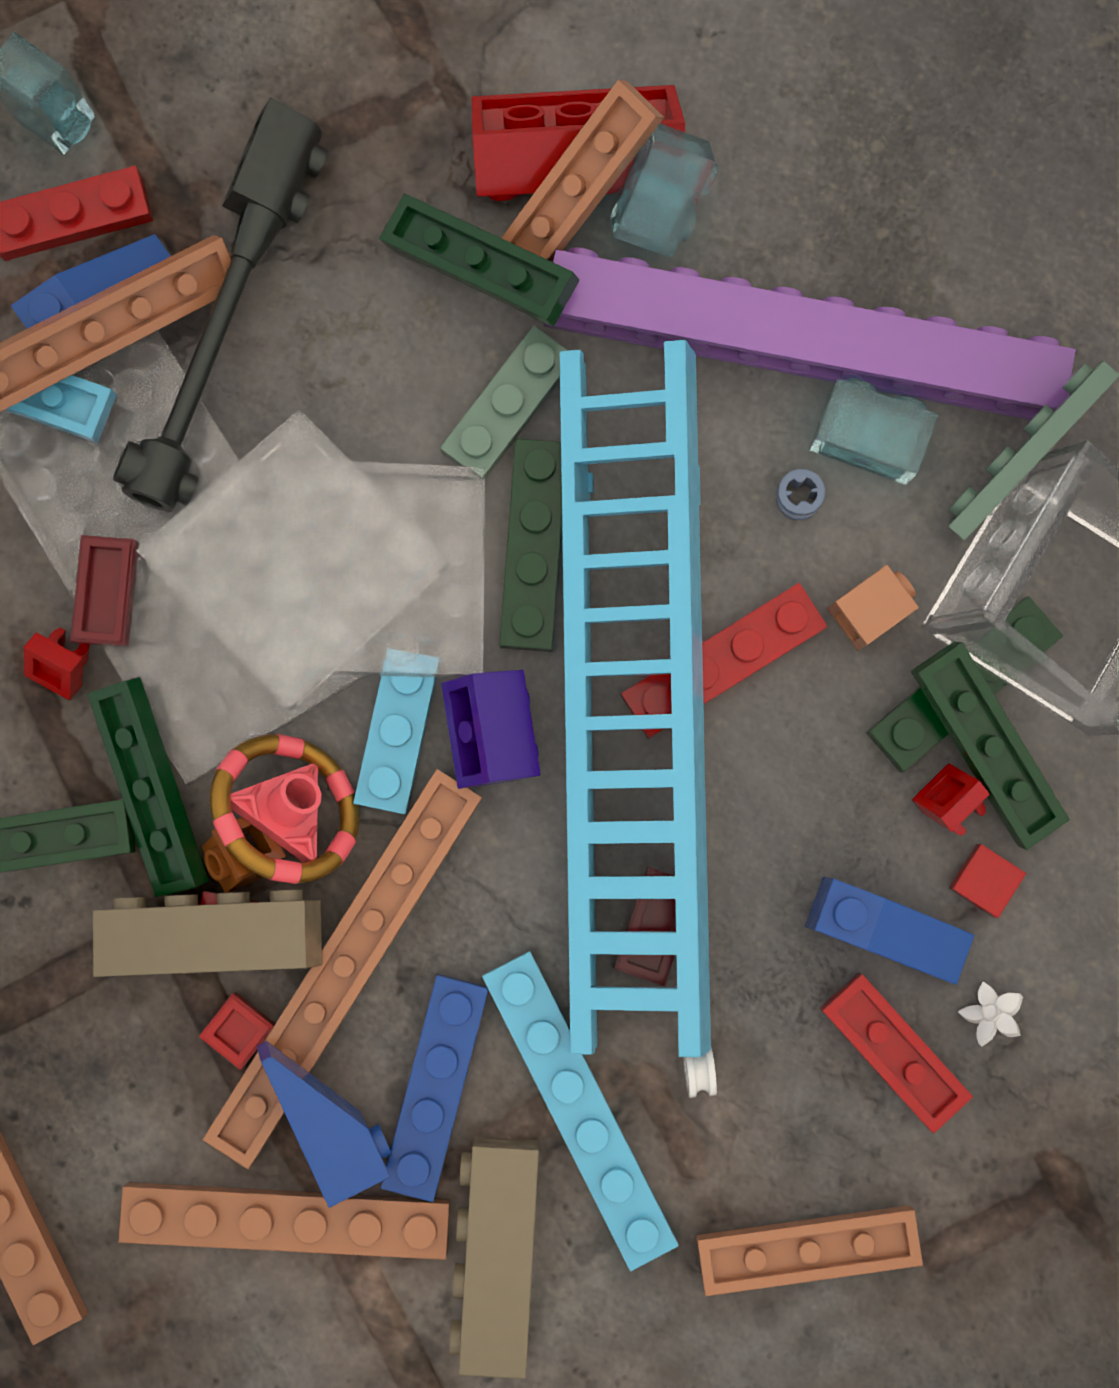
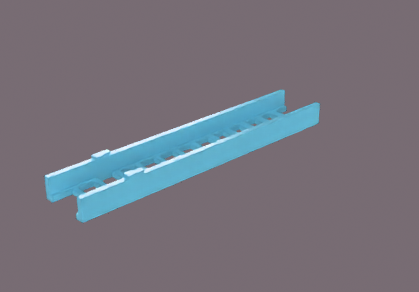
(687, 777)

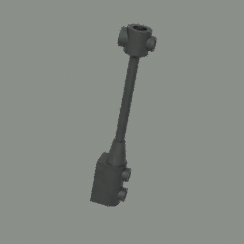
(265, 196)

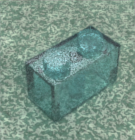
(42, 95)
(663, 190)
(874, 430)

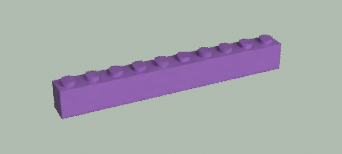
(814, 336)

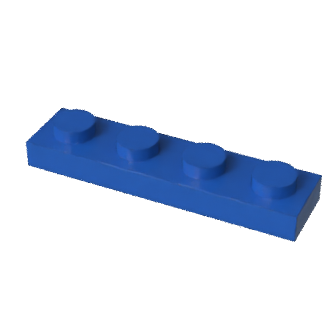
(435, 1087)

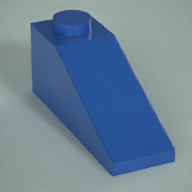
(88, 279)
(889, 930)
(330, 1130)

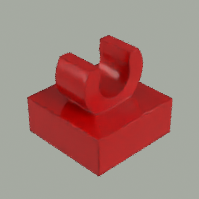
(54, 665)
(952, 798)

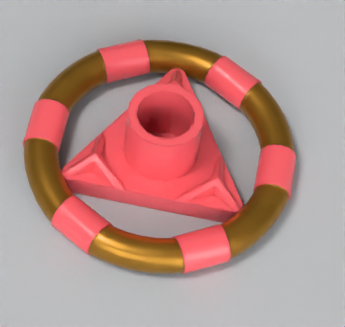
(284, 809)

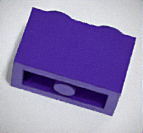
(490, 728)

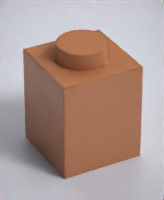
(874, 606)

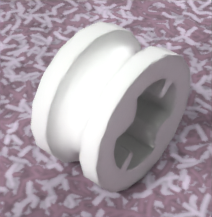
(700, 1074)

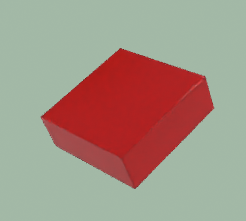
(987, 880)
(237, 1030)

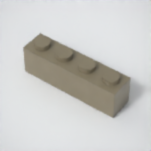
(207, 937)
(498, 1257)

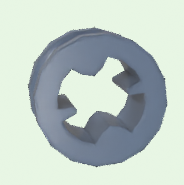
(797, 479)

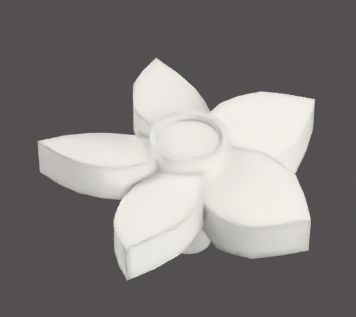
(993, 1014)

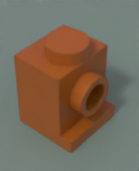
(226, 868)

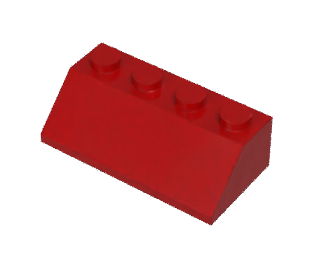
(527, 133)

